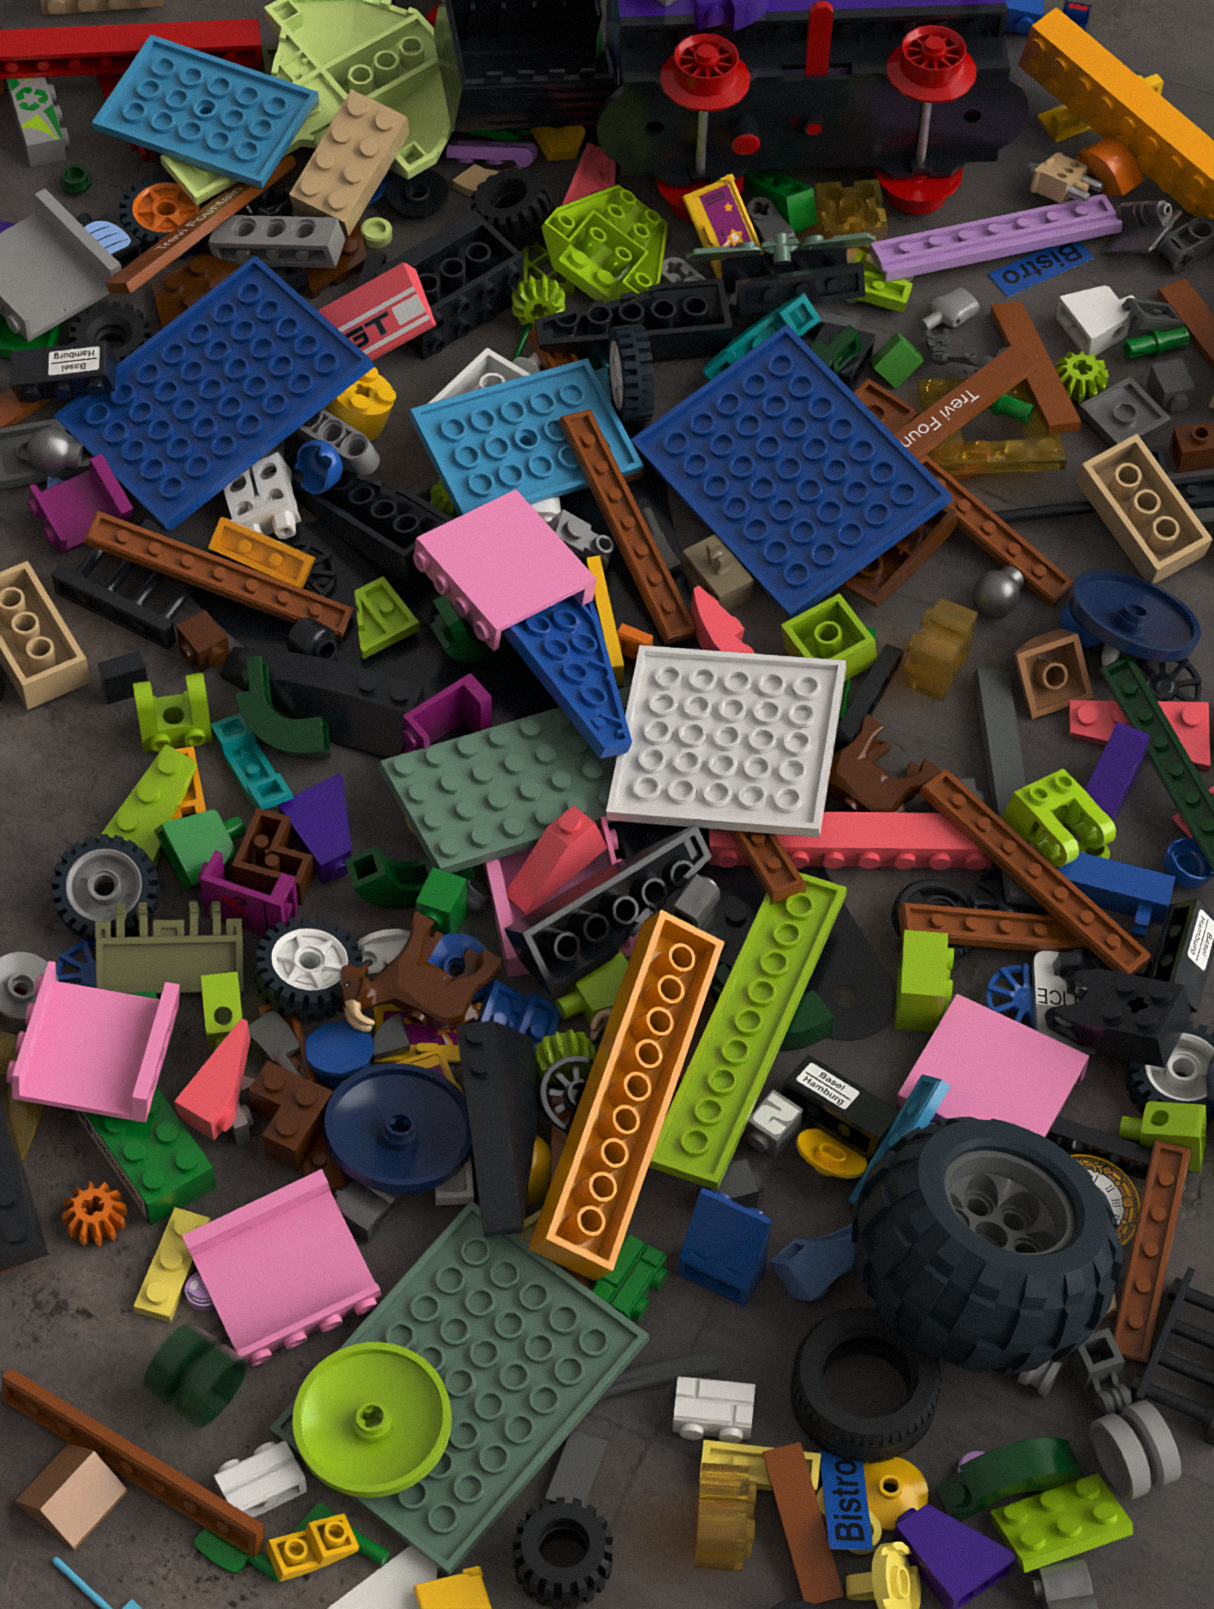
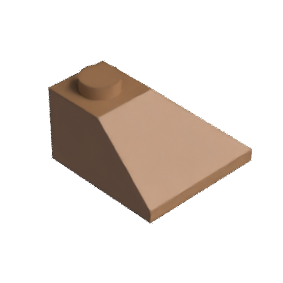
(1052, 672)

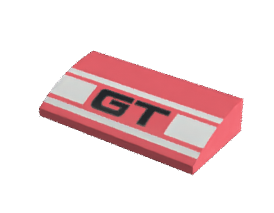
(383, 312)

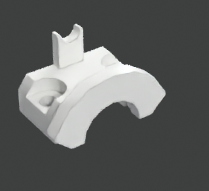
(381, 948)

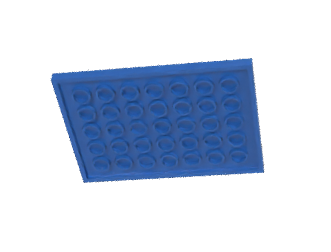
(215, 392)
(791, 471)

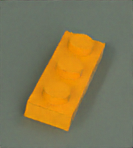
(261, 552)

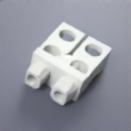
(265, 501)

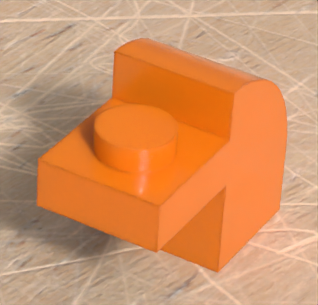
(1112, 165)

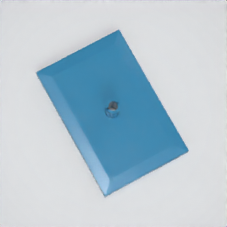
(206, 111)
(513, 438)

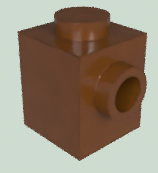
(1193, 447)
(202, 641)

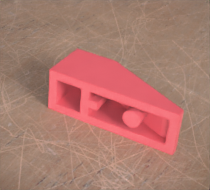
(556, 858)
(214, 1092)

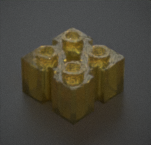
(850, 210)
(940, 648)
(725, 1517)

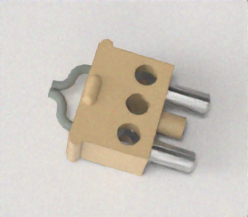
(1062, 178)

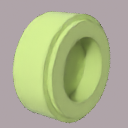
(376, 232)

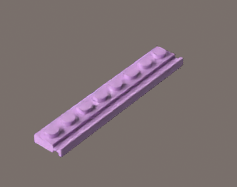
(994, 237)

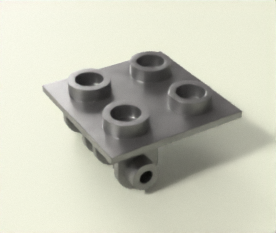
(1141, 227)

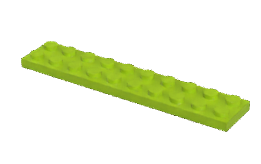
(745, 1033)

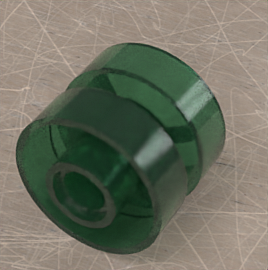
(195, 1374)

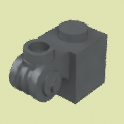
(580, 538)
(1098, 1369)

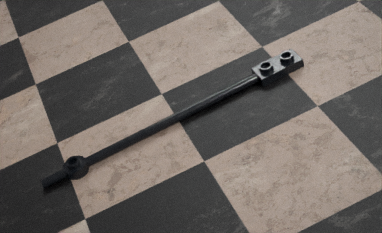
(1196, 491)

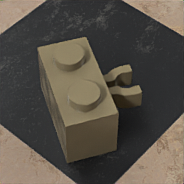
(718, 572)

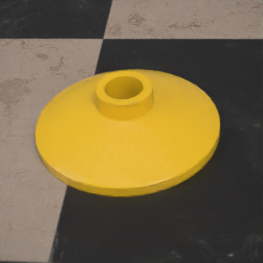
(829, 1155)
(910, 1493)

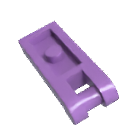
(493, 151)

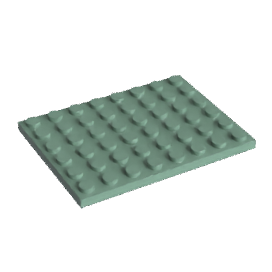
(521, 1368)

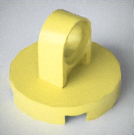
(891, 1580)

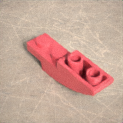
(715, 626)

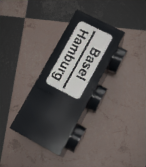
(63, 371)
(1185, 948)
(839, 1106)

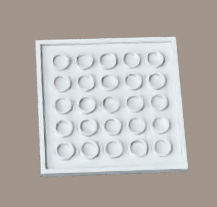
(728, 741)

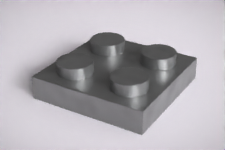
(1124, 412)

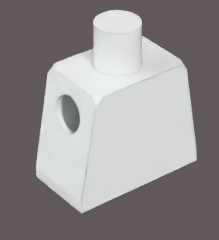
(1094, 318)

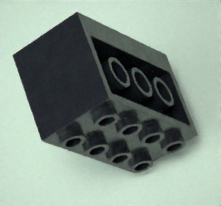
(465, 277)

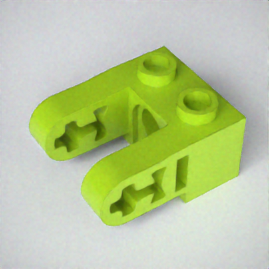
(187, 709)
(1046, 805)

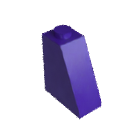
(1118, 769)
(321, 827)
(952, 1556)

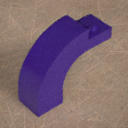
(735, 12)

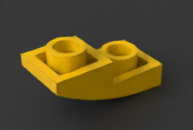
(313, 1548)

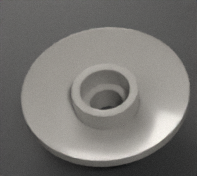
(19, 971)

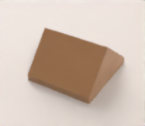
(72, 1494)

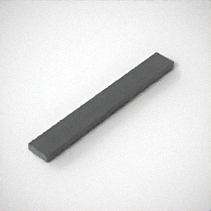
(1001, 753)

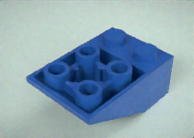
(725, 1247)

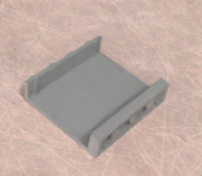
(50, 269)

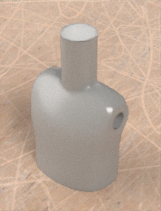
(951, 309)

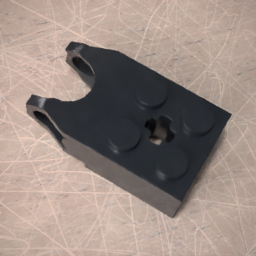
(1123, 1015)

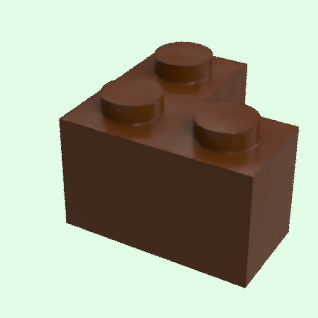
(267, 854)
(295, 1111)

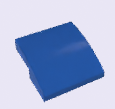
(525, 1014)

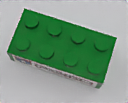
(153, 1158)

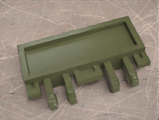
(167, 956)

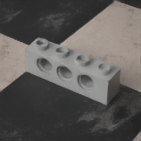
(279, 240)

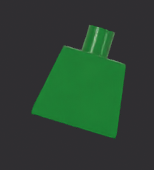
(194, 839)

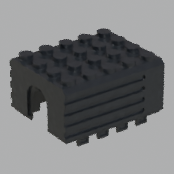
(522, 63)

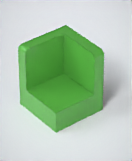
(896, 360)

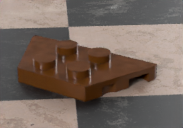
(349, 263)
(188, 284)

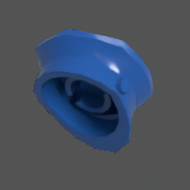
(338, 1052)

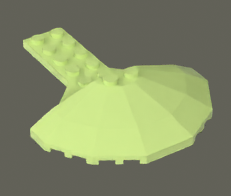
(347, 47)

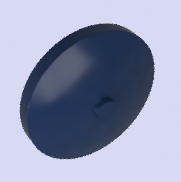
(1134, 615)
(398, 1128)

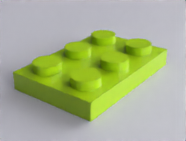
(1061, 1522)

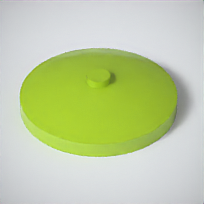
(372, 1419)

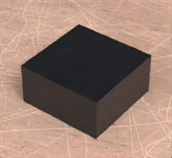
(119, 675)

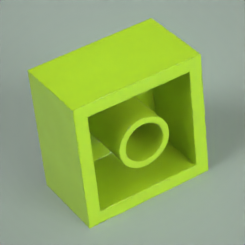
(833, 633)
(923, 980)

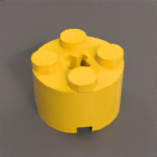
(365, 404)

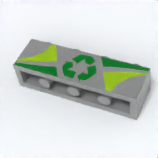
(38, 120)

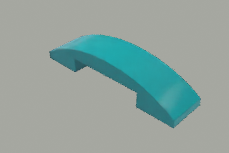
(796, 313)
(249, 763)

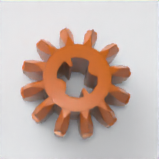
(94, 1214)

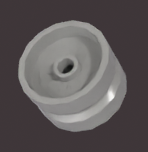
(1135, 1450)

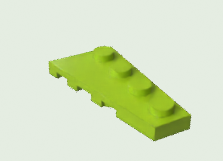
(153, 801)

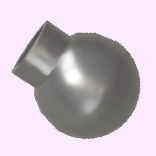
(53, 450)
(998, 591)

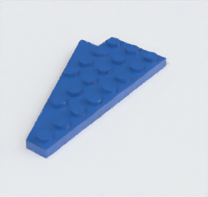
(573, 664)

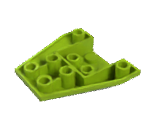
(607, 243)

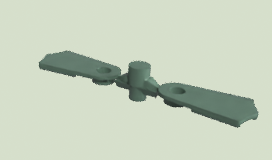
(780, 247)

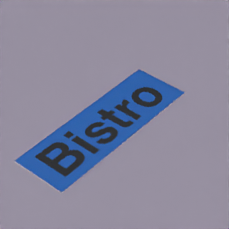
(1040, 267)
(845, 1503)

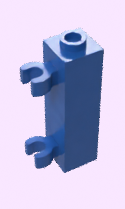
(1122, 888)

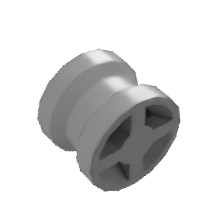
(1043, 1377)

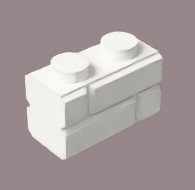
(713, 1409)
(261, 1480)

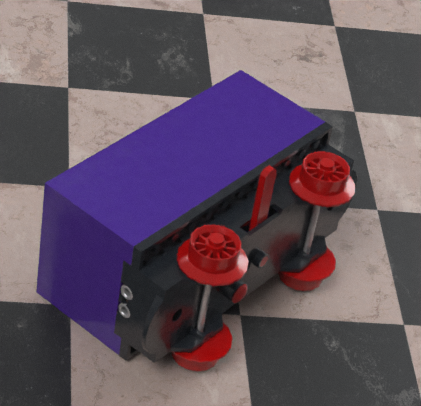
(812, 88)

